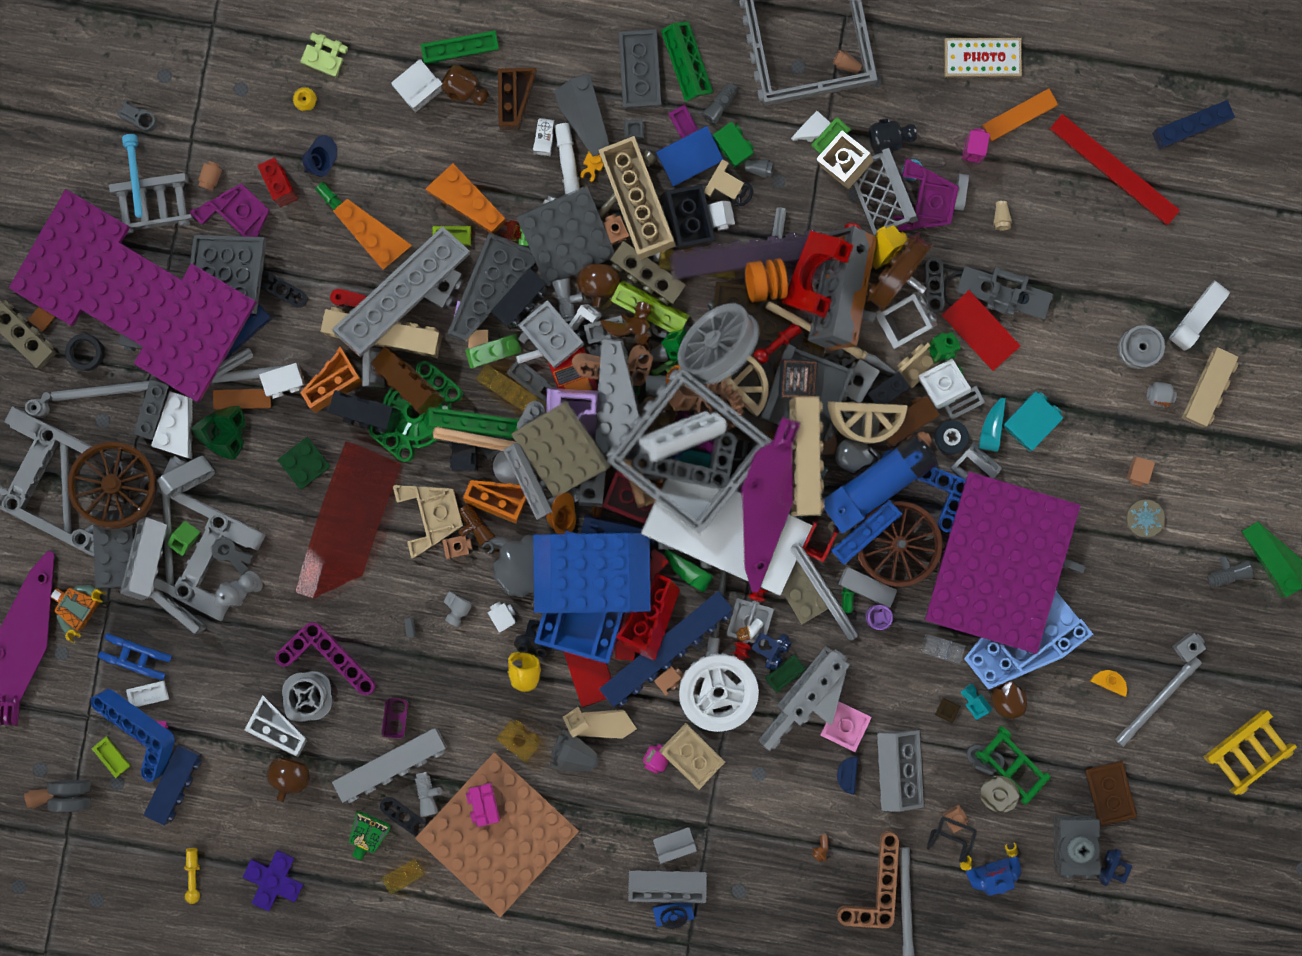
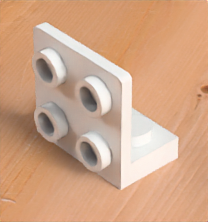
(417, 85)

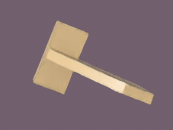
(599, 724)

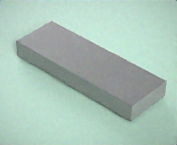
(867, 587)

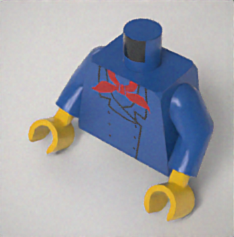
(995, 876)

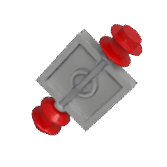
(744, 615)

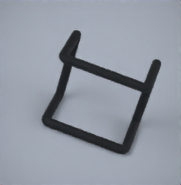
(963, 855)

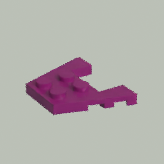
(934, 200)
(238, 208)

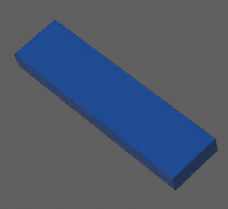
(866, 532)

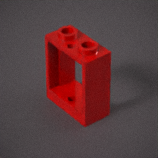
(277, 182)

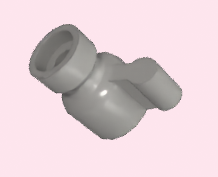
(39, 407)
(459, 607)

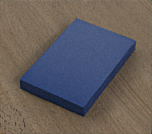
(689, 155)

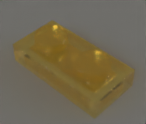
(402, 876)

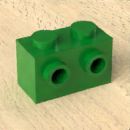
(733, 144)

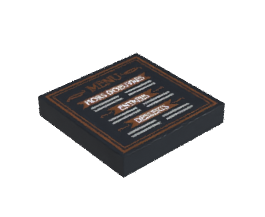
(797, 378)

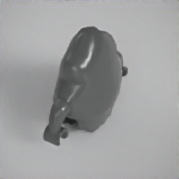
(515, 565)

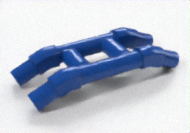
(145, 652)

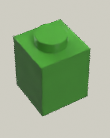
(183, 538)

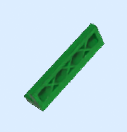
(683, 60)

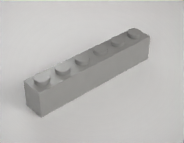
(386, 766)

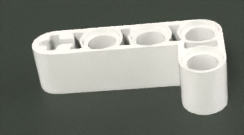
(1188, 330)

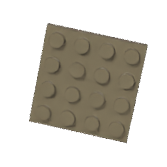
(560, 449)

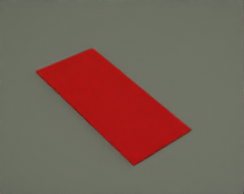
(981, 330)
(587, 677)

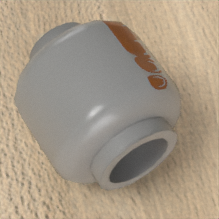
(1161, 394)

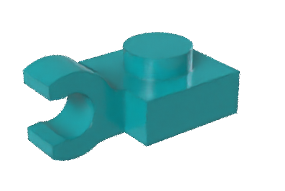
(976, 704)

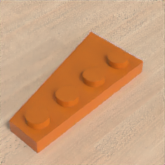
(376, 238)

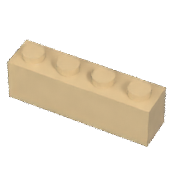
(1210, 387)

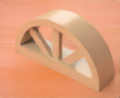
(748, 402)
(890, 427)

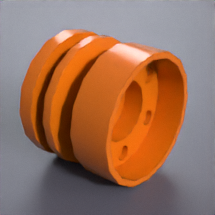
(766, 280)

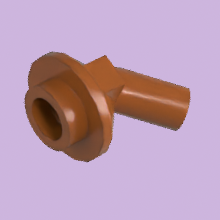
(820, 852)

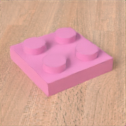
(847, 727)

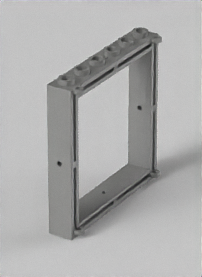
(757, 57)
(651, 411)

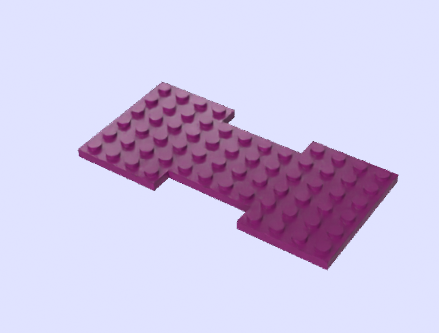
(178, 321)

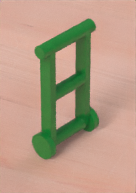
(1004, 735)

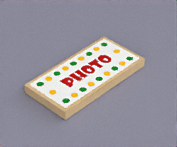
(982, 57)

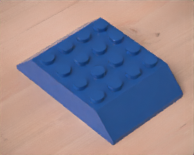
(591, 573)
(582, 633)

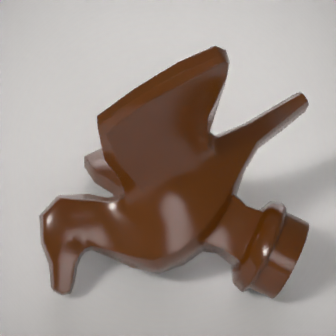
(636, 324)

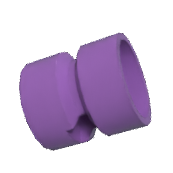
(879, 617)

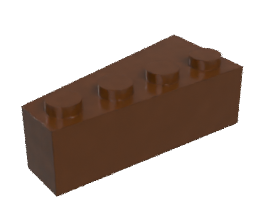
(406, 381)

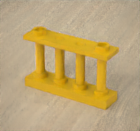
(1232, 742)

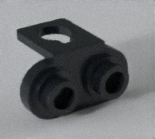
(525, 643)

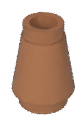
(846, 62)
(36, 797)

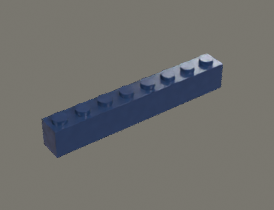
(672, 645)

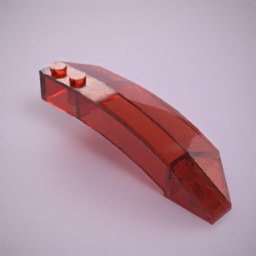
(347, 520)

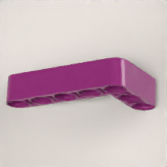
(330, 655)

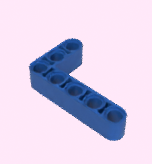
(950, 488)
(141, 727)

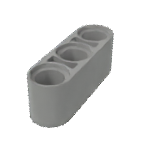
(185, 477)

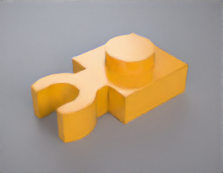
(593, 163)

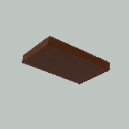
(1110, 793)

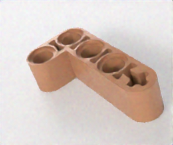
(588, 365)

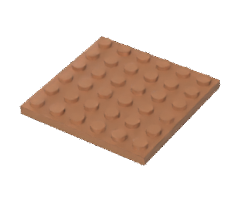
(503, 856)

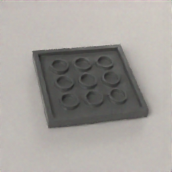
(566, 235)
(232, 260)

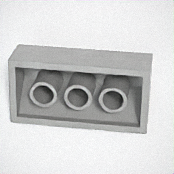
(900, 770)

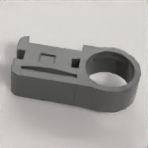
(135, 116)

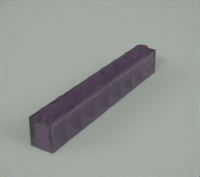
(734, 257)

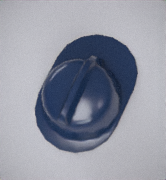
(320, 156)

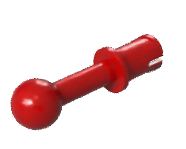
(762, 355)

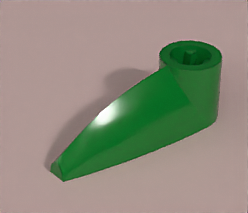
(689, 572)

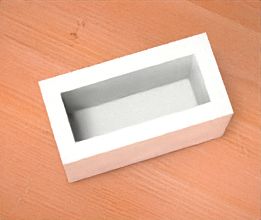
(282, 380)

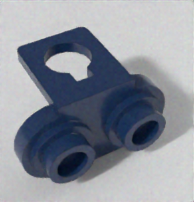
(774, 654)
(1112, 858)

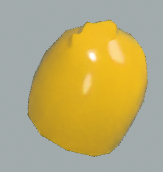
(528, 675)

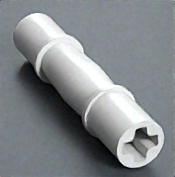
(567, 157)

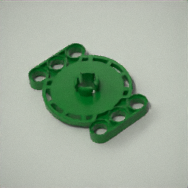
(410, 429)

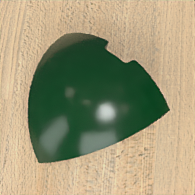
(222, 431)

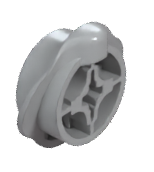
(294, 711)

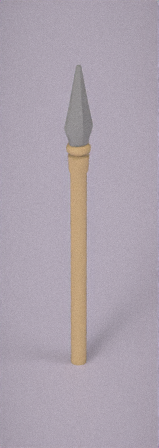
(855, 351)

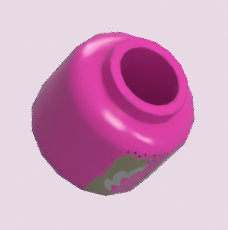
(654, 759)

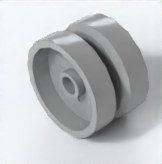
(1144, 336)

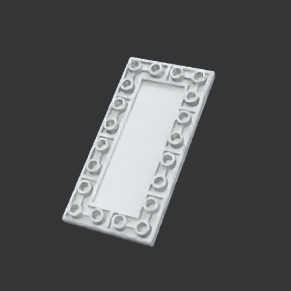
(722, 539)

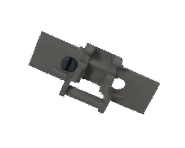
(1004, 299)

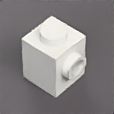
(721, 215)
(502, 616)

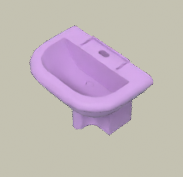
(582, 402)

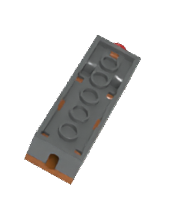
(847, 288)

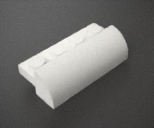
(682, 435)

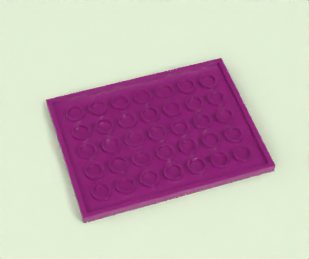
(1002, 562)

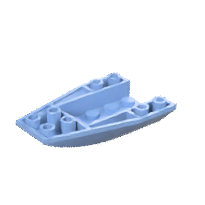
(1000, 663)

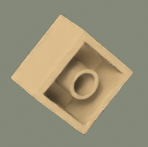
(845, 159)

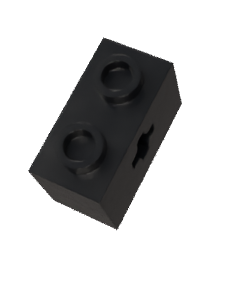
(888, 390)

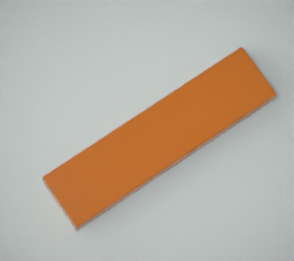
(1020, 115)

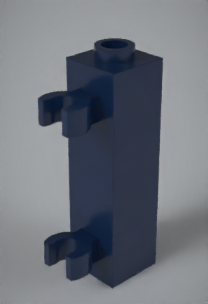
(602, 526)

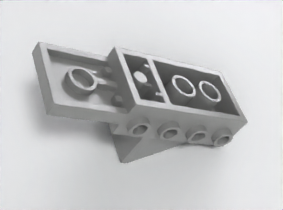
(814, 691)

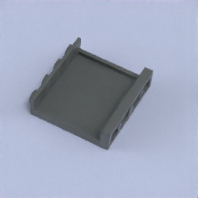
(830, 387)

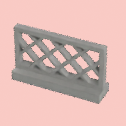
(899, 190)

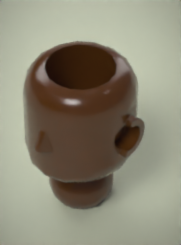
(462, 85)

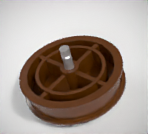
(900, 273)

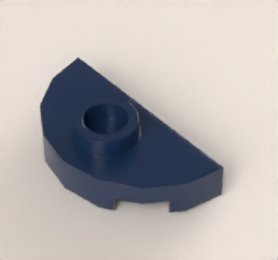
(847, 774)

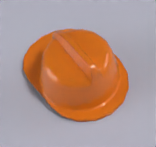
(563, 514)

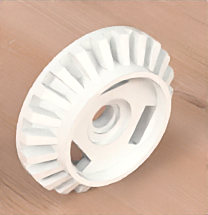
(741, 696)

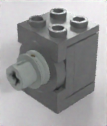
(1076, 846)

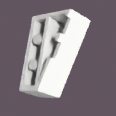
(175, 426)
(275, 729)

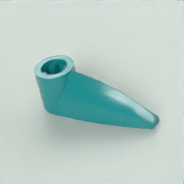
(992, 427)

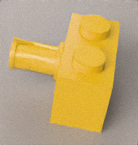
(888, 244)

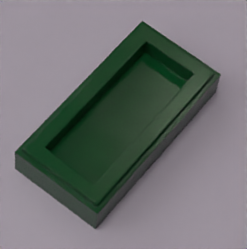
(785, 673)

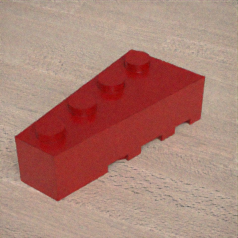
(646, 629)

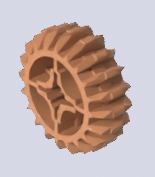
(726, 393)

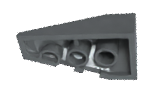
(581, 109)

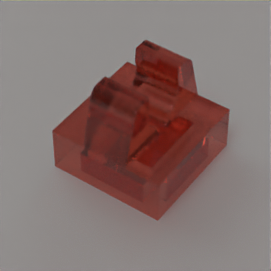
(513, 231)

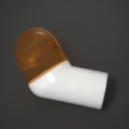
(750, 631)

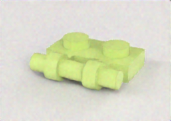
(321, 60)

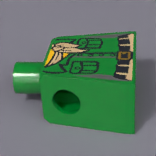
(367, 834)

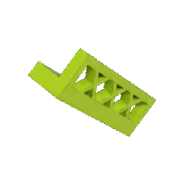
(662, 315)

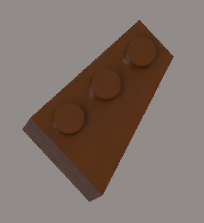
(513, 95)

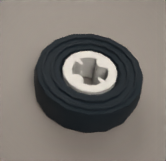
(961, 436)

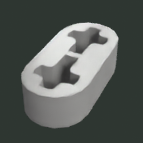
(962, 182)

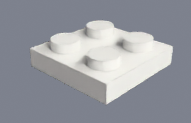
(944, 383)

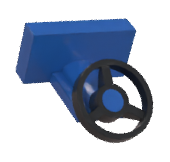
(673, 914)

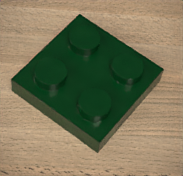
(304, 463)

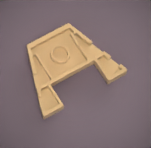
(438, 513)

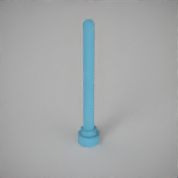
(130, 142)

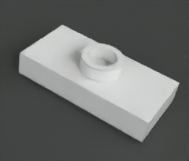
(148, 694)

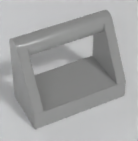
(369, 377)
(979, 458)

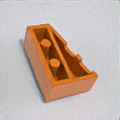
(336, 375)
(496, 498)

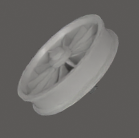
(721, 329)

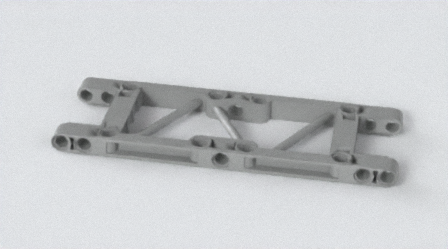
(33, 469)

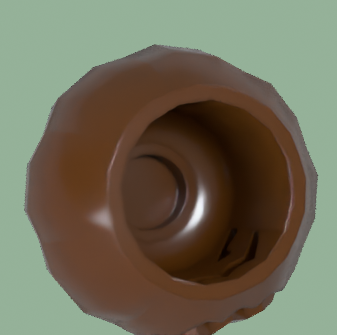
(598, 282)
(287, 776)

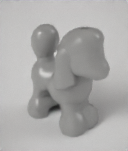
(236, 591)

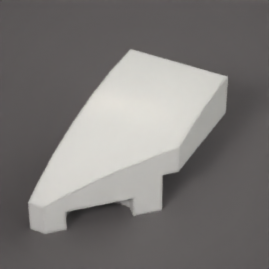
(812, 128)

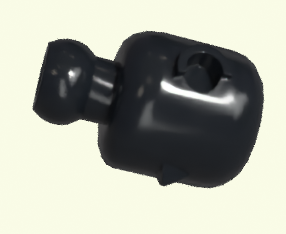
(890, 135)

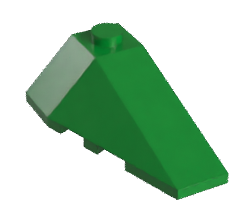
(1277, 560)

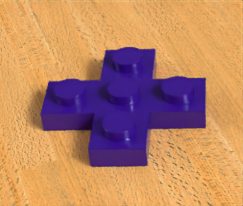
(273, 880)

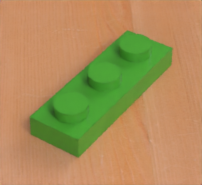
(493, 350)

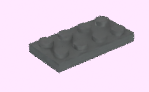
(639, 69)
(111, 550)

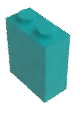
(1033, 421)

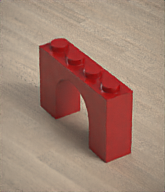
(815, 252)

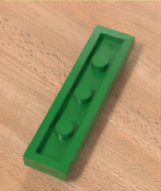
(459, 47)

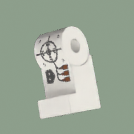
(544, 137)

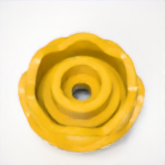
(307, 104)

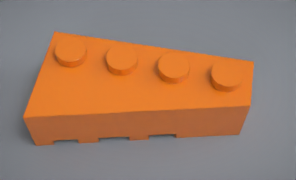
(461, 195)

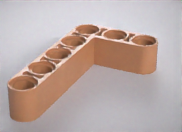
(890, 888)

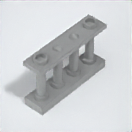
(158, 184)
(531, 487)

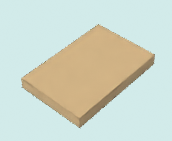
(692, 756)

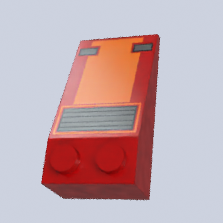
(568, 378)

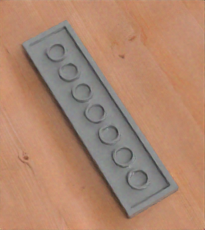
(401, 291)

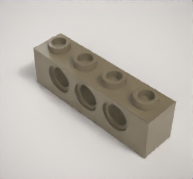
(625, 253)
(45, 349)

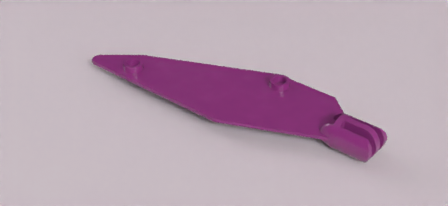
(767, 501)
(24, 637)

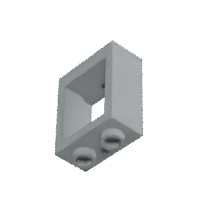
(890, 328)

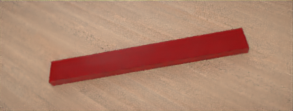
(1114, 169)

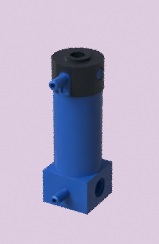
(879, 482)

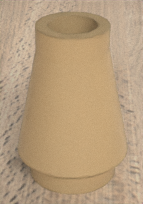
(1002, 216)

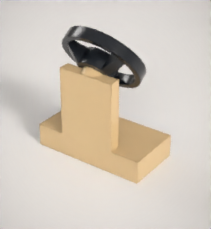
(728, 185)

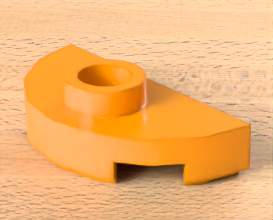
(1110, 680)

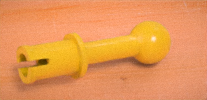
(192, 895)

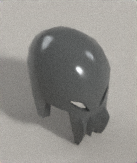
(854, 454)

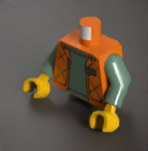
(76, 608)

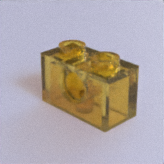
(523, 751)

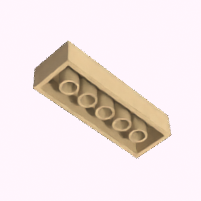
(637, 198)
(400, 337)
(806, 457)

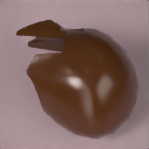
(1009, 700)

